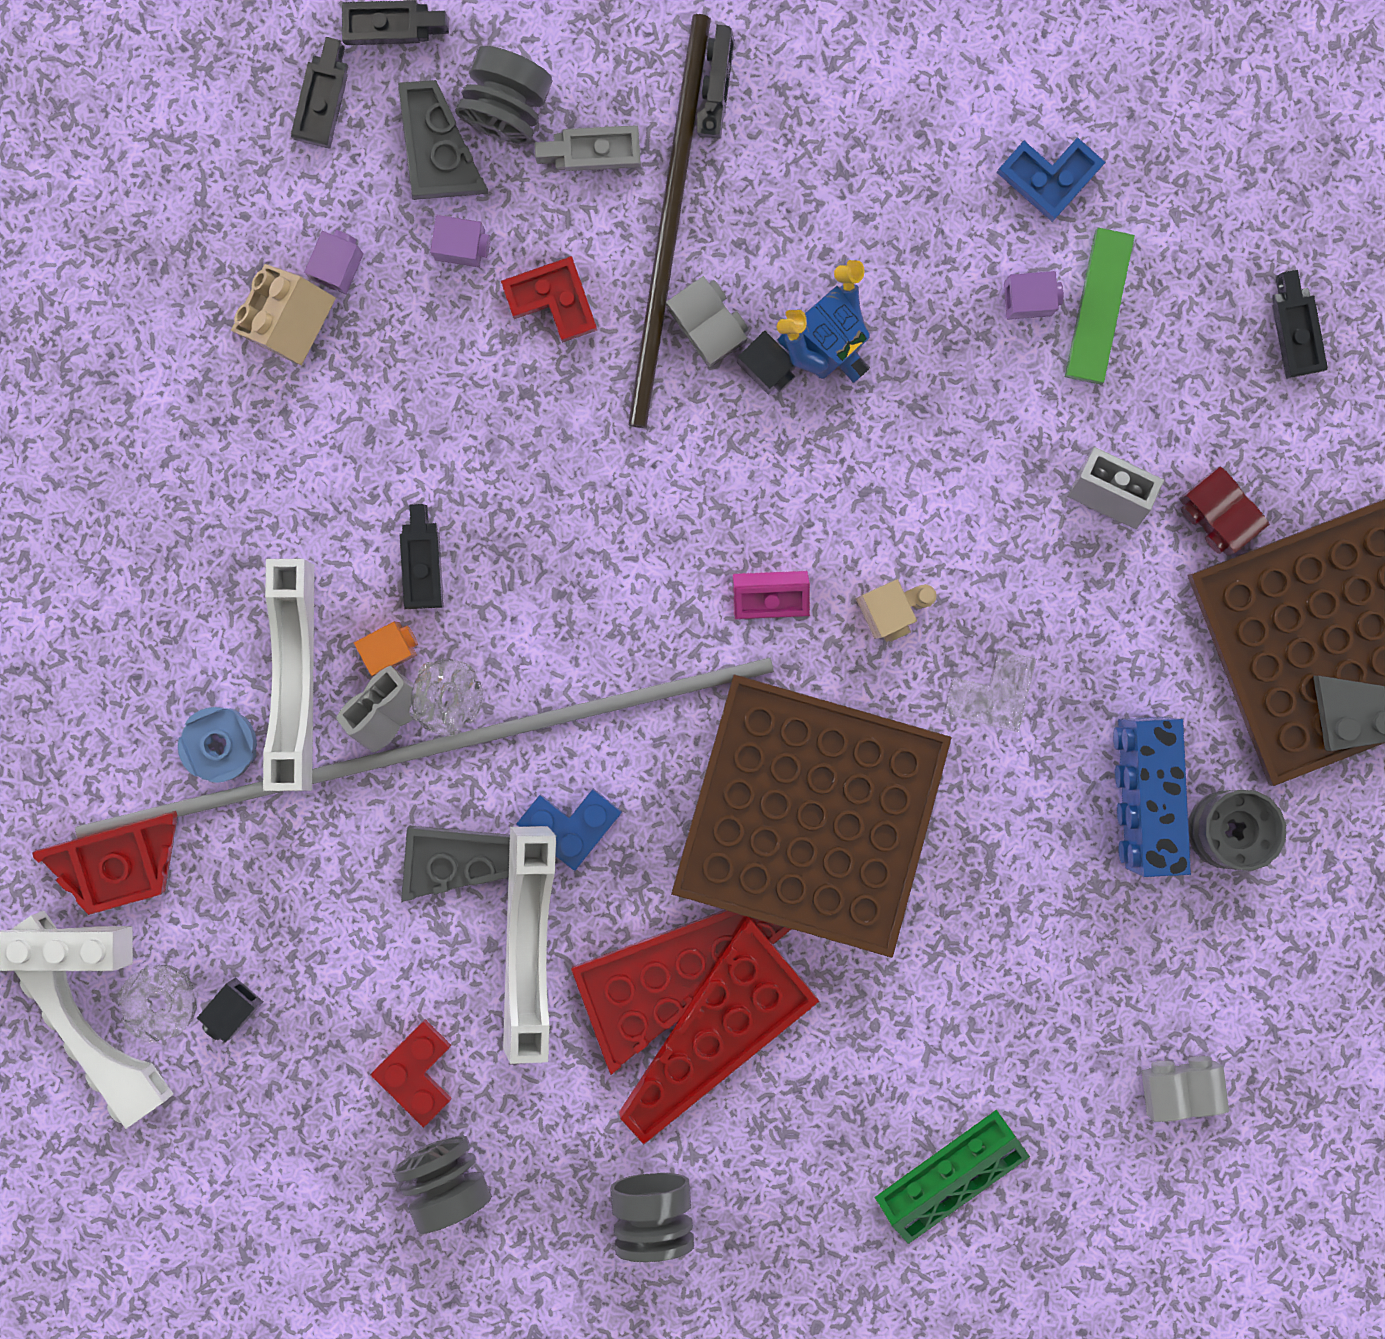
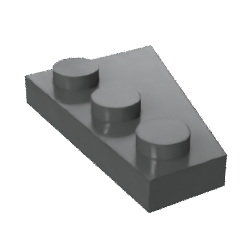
(435, 150)
(1350, 712)
(451, 859)

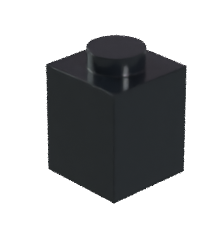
(767, 363)
(229, 1010)

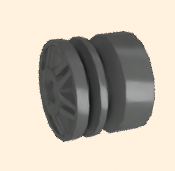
(504, 94)
(1257, 835)
(444, 1189)
(652, 1217)

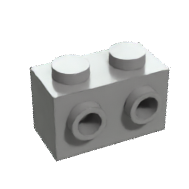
(1115, 488)

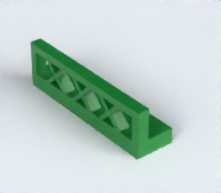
(950, 1174)

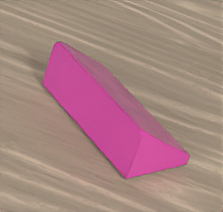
(771, 595)

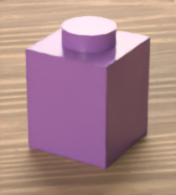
(459, 241)
(334, 261)
(1032, 295)

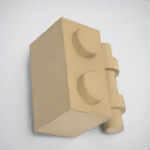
(890, 610)

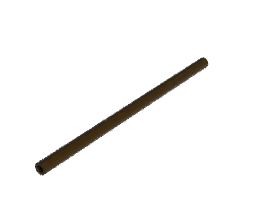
(669, 221)

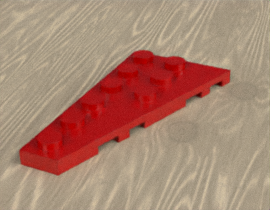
(651, 983)
(731, 1018)

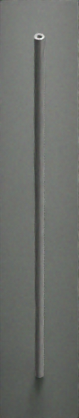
(447, 743)

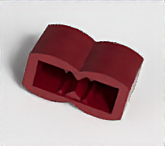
(1223, 512)

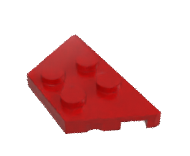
(114, 864)

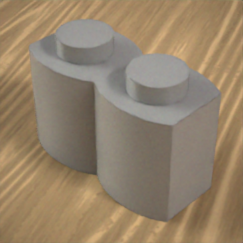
(707, 321)
(379, 711)
(1185, 1089)

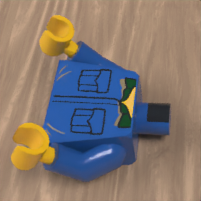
(830, 329)

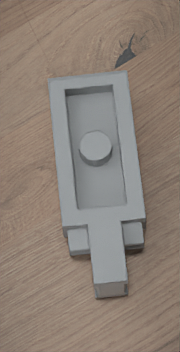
(591, 149)

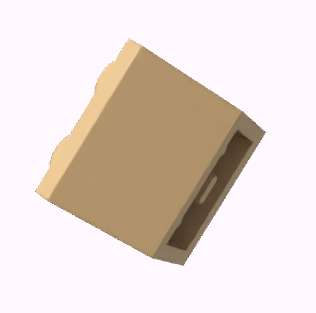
(283, 313)

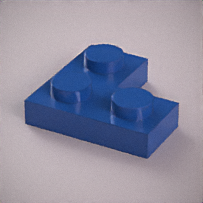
(1048, 185)
(577, 833)

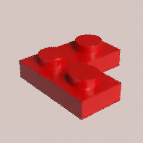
(555, 287)
(405, 1073)

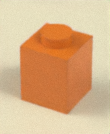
(387, 647)

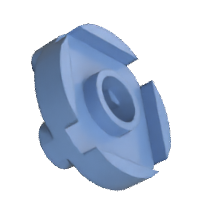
(198, 734)

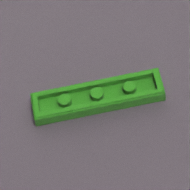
(1099, 306)

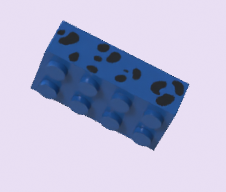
(1152, 796)

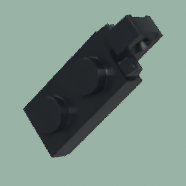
(390, 22)
(717, 84)
(321, 96)
(1298, 327)
(421, 561)

